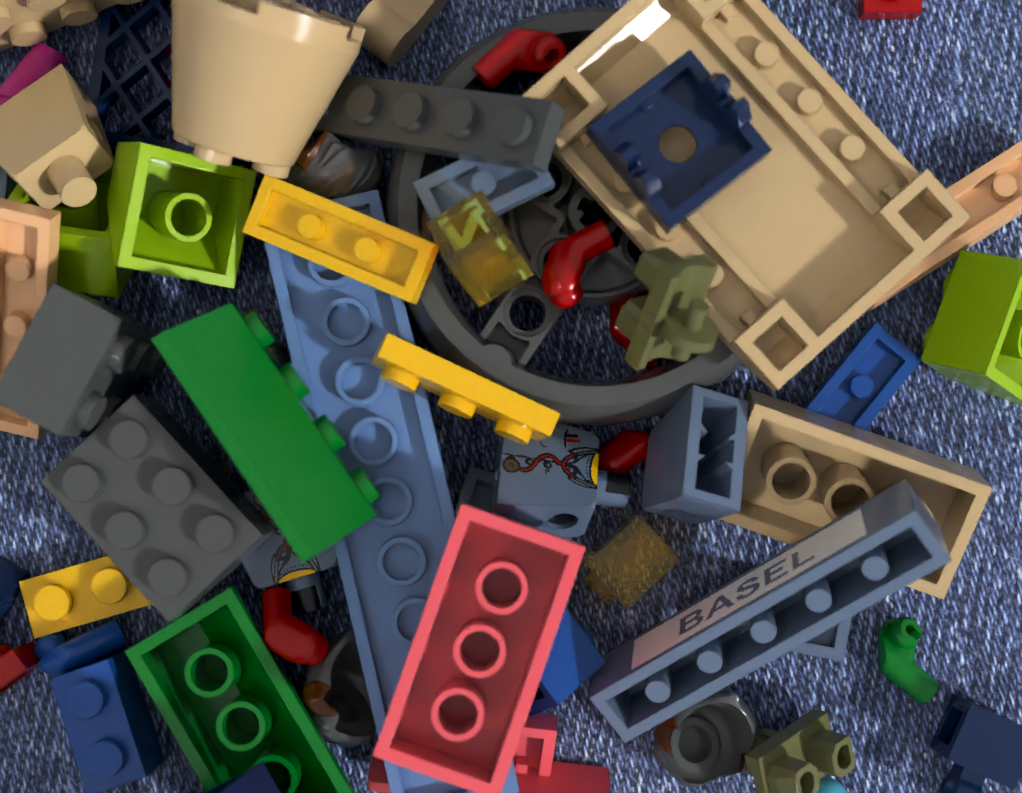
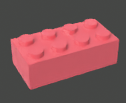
(479, 650)

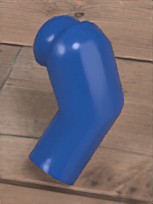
(60, 656)

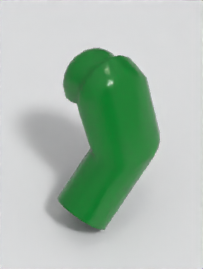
(897, 659)

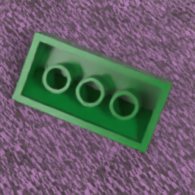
(269, 428)
(233, 700)

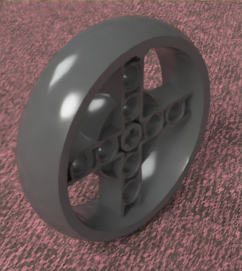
(501, 349)

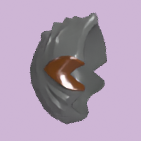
(336, 169)
(338, 694)
(706, 739)

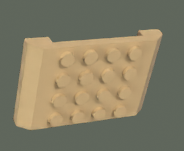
(801, 233)

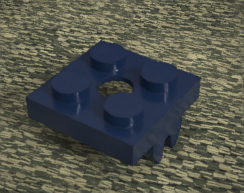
(689, 99)

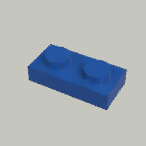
(864, 378)

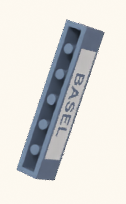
(769, 611)

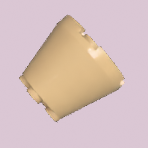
(255, 77)

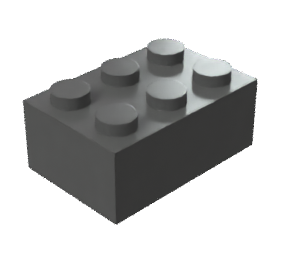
(78, 364)
(158, 506)

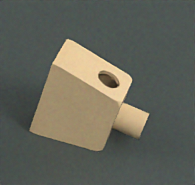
(54, 141)

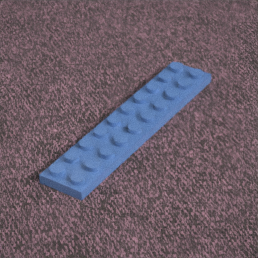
(394, 558)

